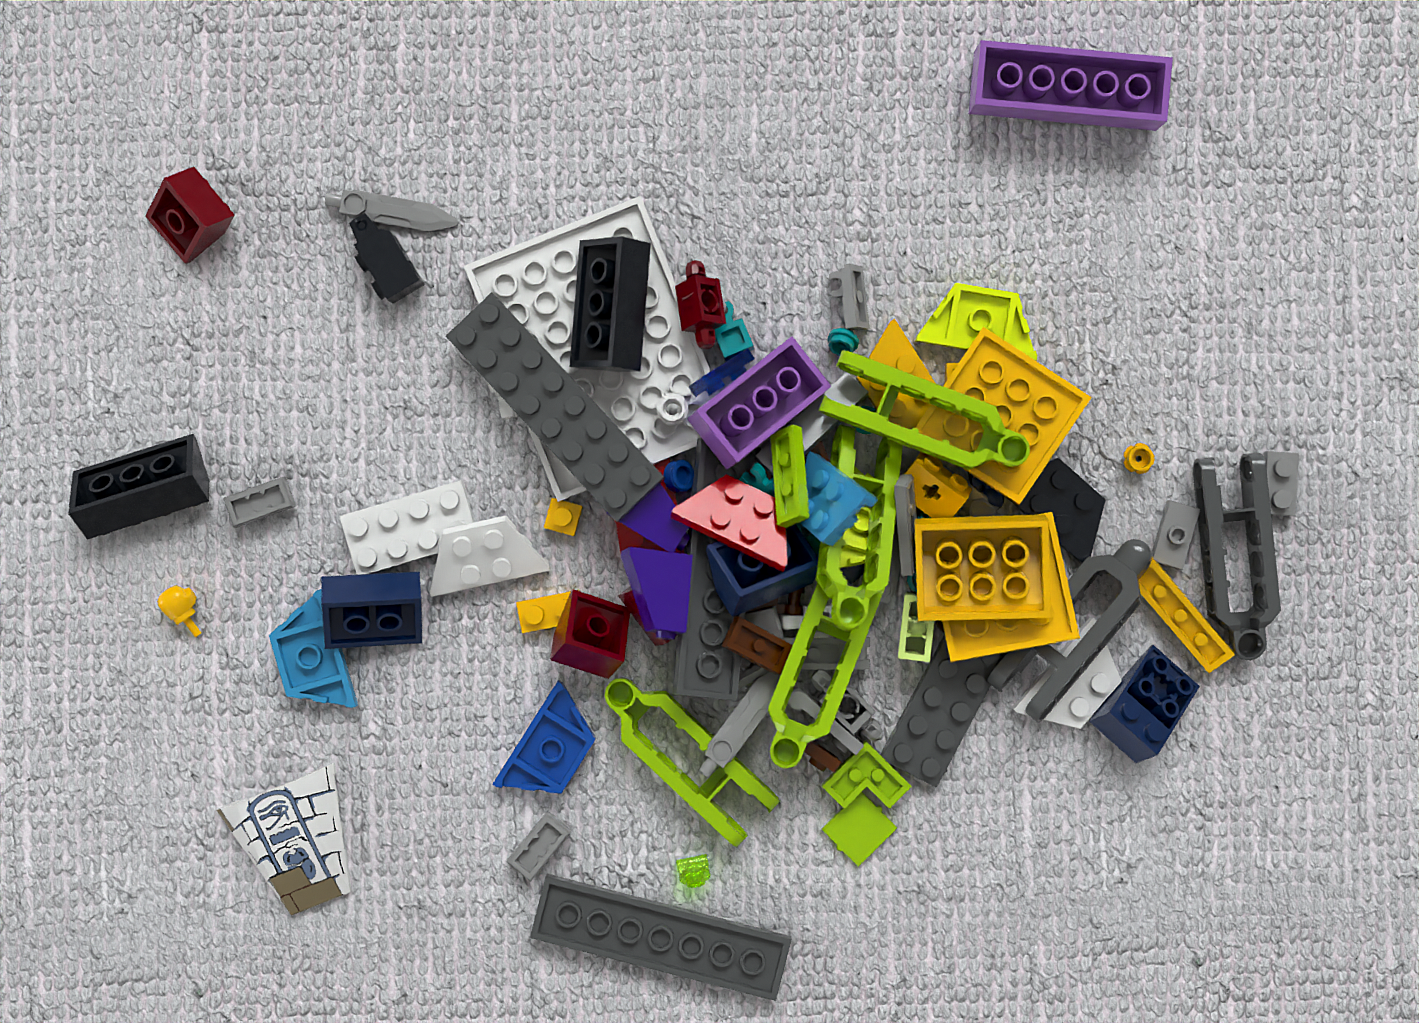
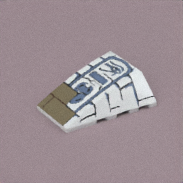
(295, 838)

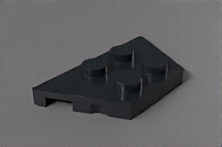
(1074, 506)

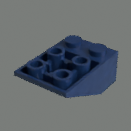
(1145, 706)

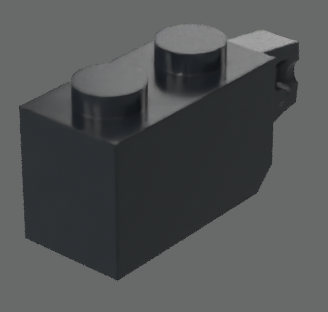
(385, 259)

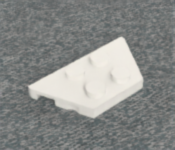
(483, 555)
(1086, 693)

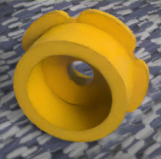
(1146, 455)

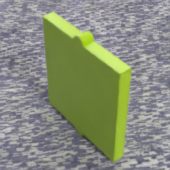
(859, 829)

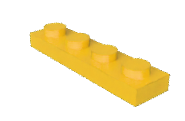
(1183, 618)

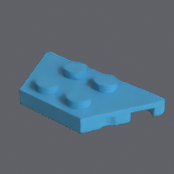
(831, 500)
(304, 662)

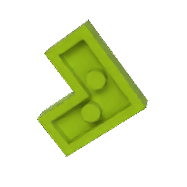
(864, 771)

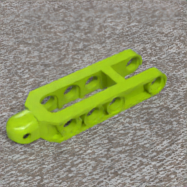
(996, 442)
(848, 602)
(632, 704)
(793, 736)

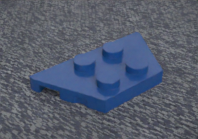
(550, 746)

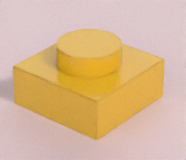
(563, 517)

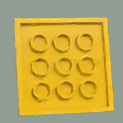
(1028, 401)
(995, 636)

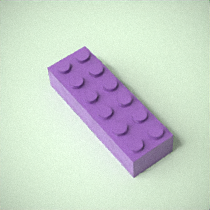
(1070, 85)

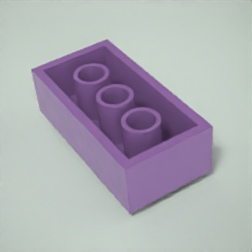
(759, 402)

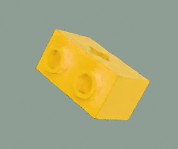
(947, 497)

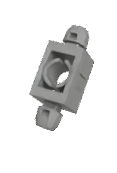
(861, 719)

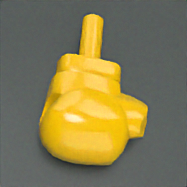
(177, 606)

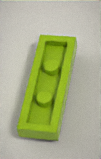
(789, 476)

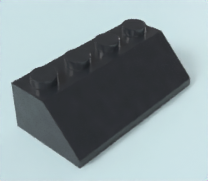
(610, 304)
(138, 487)

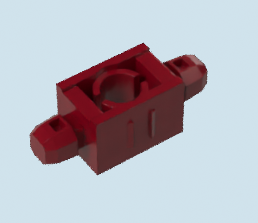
(700, 304)

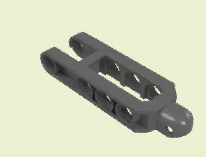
(1127, 567)
(1248, 627)

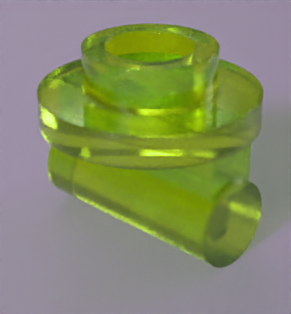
(693, 870)

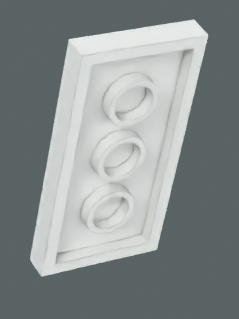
(404, 527)

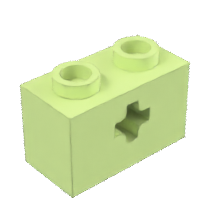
(915, 635)

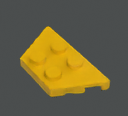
(897, 352)

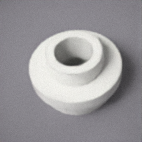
(669, 399)

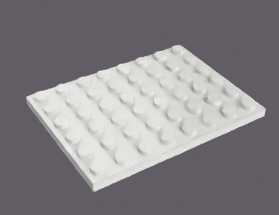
(539, 289)

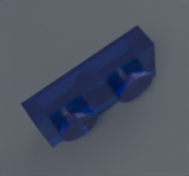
(713, 380)

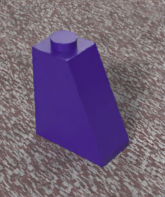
(653, 521)
(660, 589)

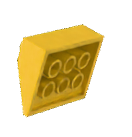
(982, 567)

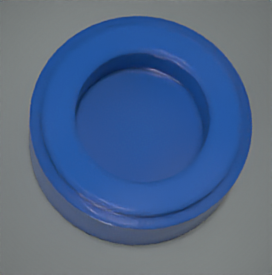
(679, 476)

